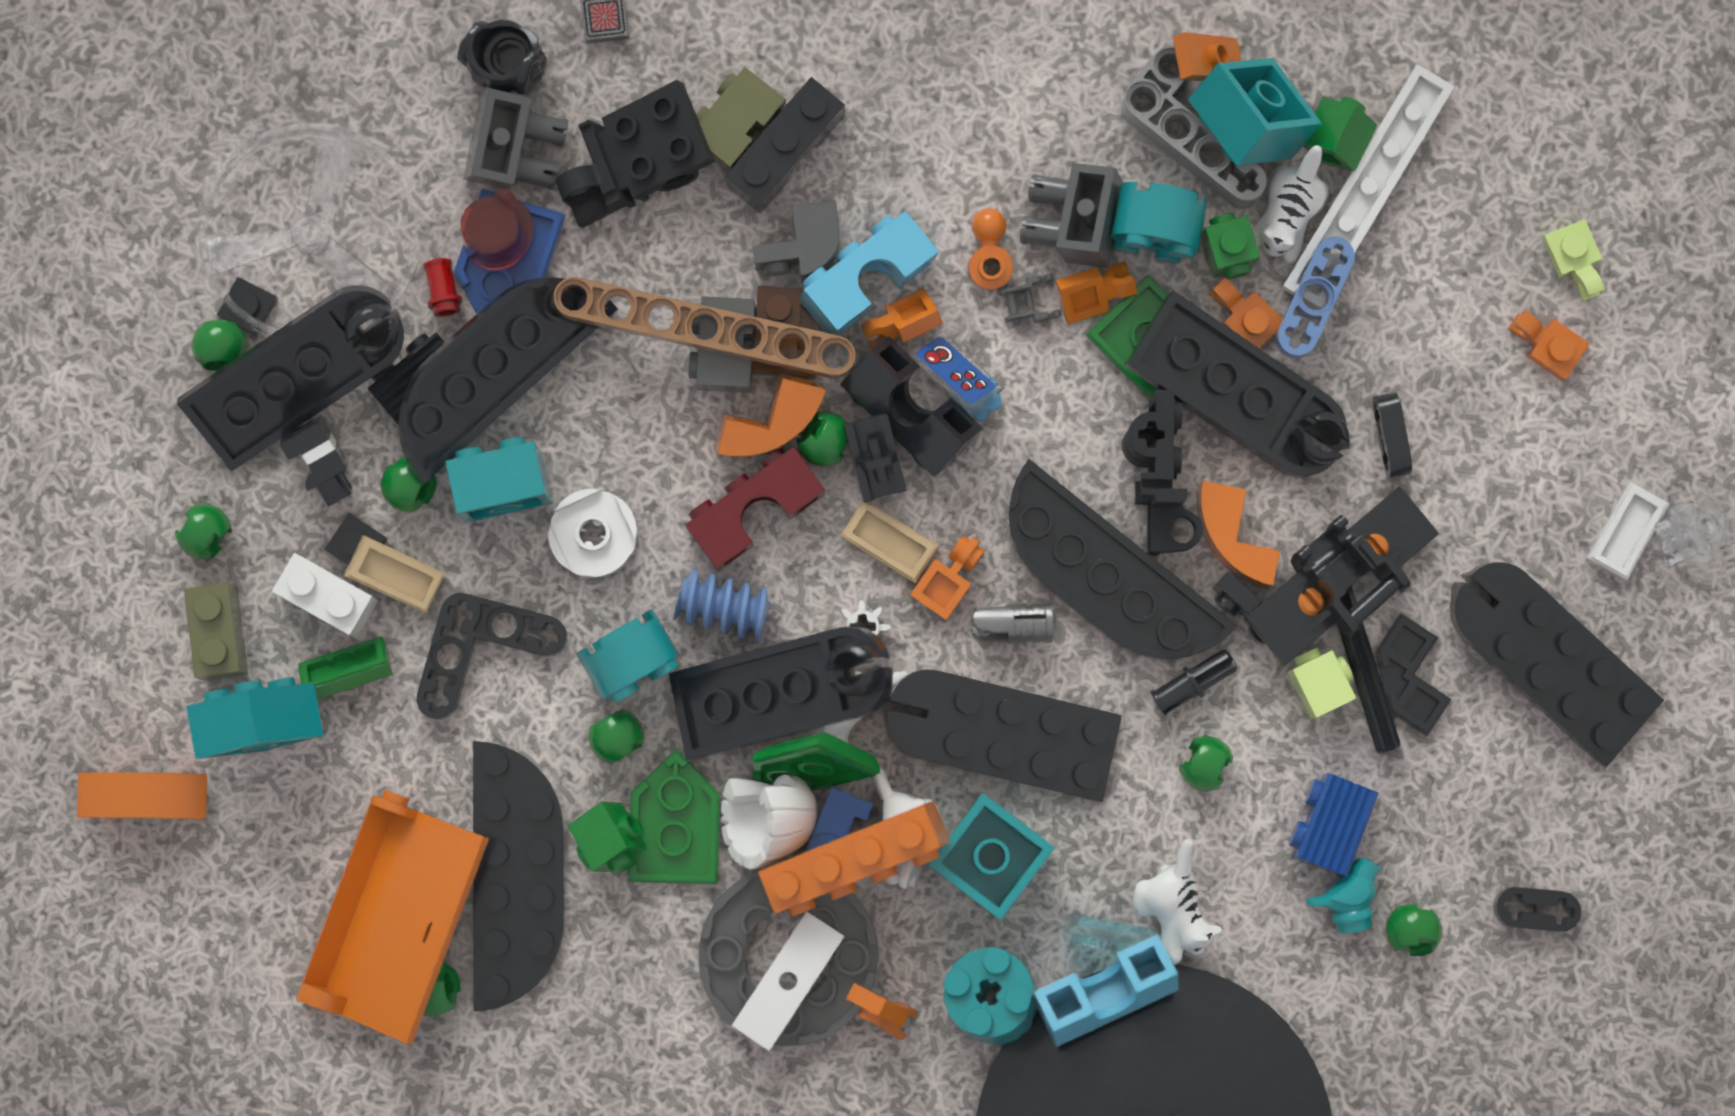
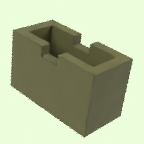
(740, 111)
(215, 631)

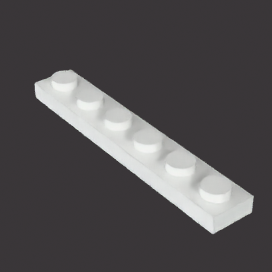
(1375, 175)

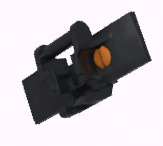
(1332, 564)

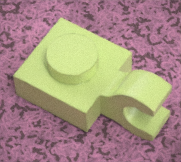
(1574, 253)

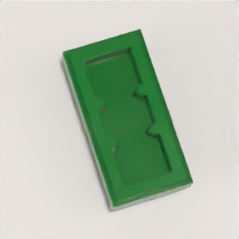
(347, 668)

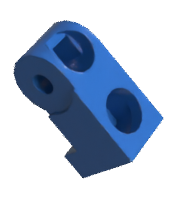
(838, 817)

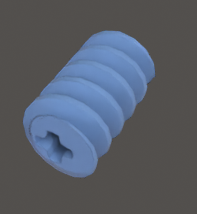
(723, 605)

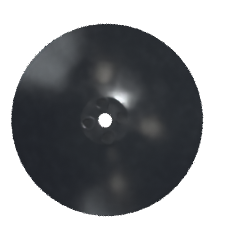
(1183, 1055)

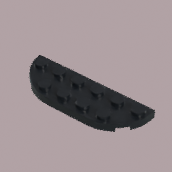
(486, 370)
(1107, 574)
(519, 876)

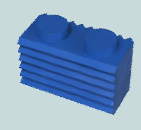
(1333, 824)

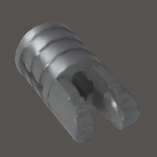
(1014, 623)

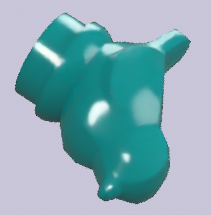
(1351, 897)

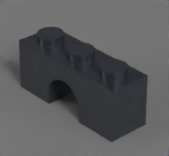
(781, 146)
(882, 386)

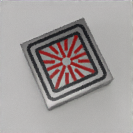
(604, 20)

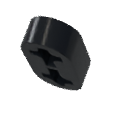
(1392, 435)
(1538, 898)

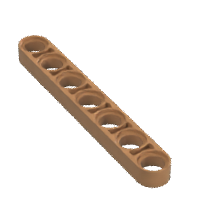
(686, 313)

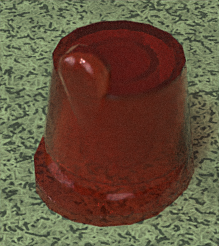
(496, 230)

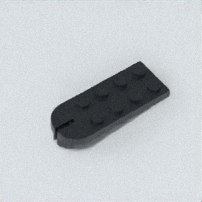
(294, 373)
(1239, 389)
(1552, 659)
(779, 690)
(1004, 733)

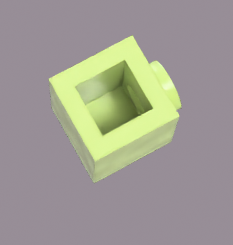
(1322, 682)

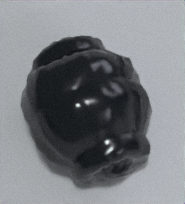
(503, 56)

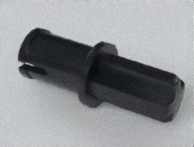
(1194, 681)

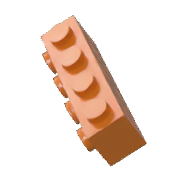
(862, 854)

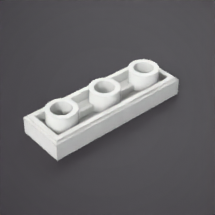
(771, 1005)

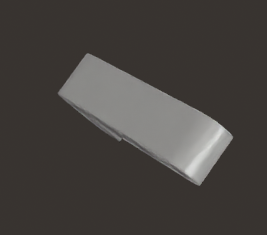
(1199, 137)

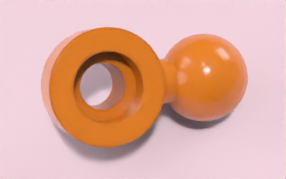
(989, 227)

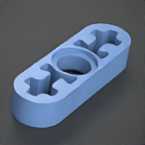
(1316, 263)

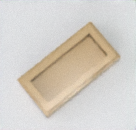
(889, 541)
(394, 574)

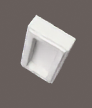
(1627, 531)

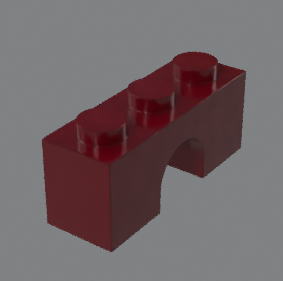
(783, 481)

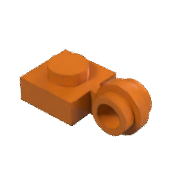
(941, 586)

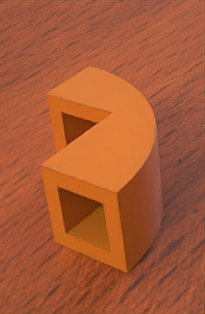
(791, 411)
(1220, 516)
(141, 795)

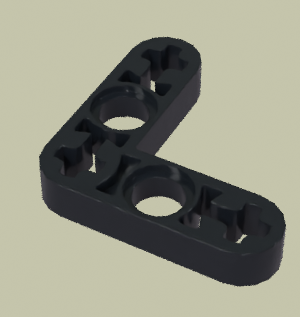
(478, 628)

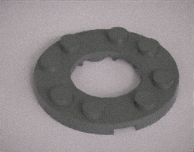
(730, 986)

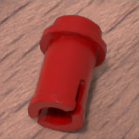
(442, 288)

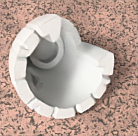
(766, 820)

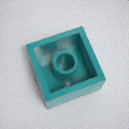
(1254, 111)
(498, 480)
(254, 718)
(991, 856)

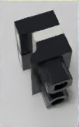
(323, 458)

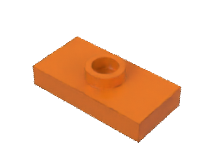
(1200, 53)

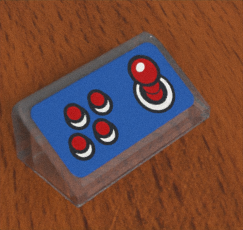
(956, 373)

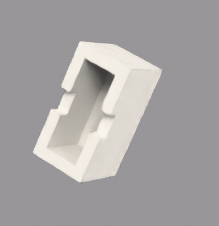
(325, 595)

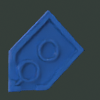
(484, 285)

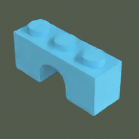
(894, 249)
(1133, 981)

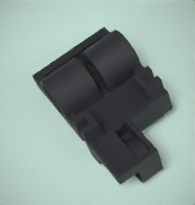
(636, 152)
(1163, 465)

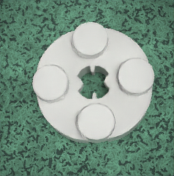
(602, 510)

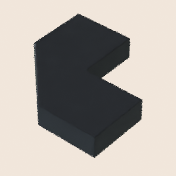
(1398, 660)

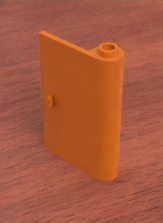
(392, 918)

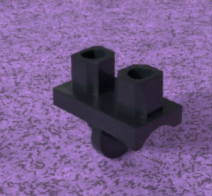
(874, 457)

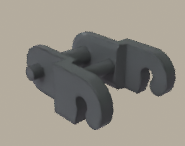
(1010, 292)

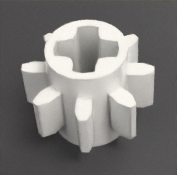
(852, 619)

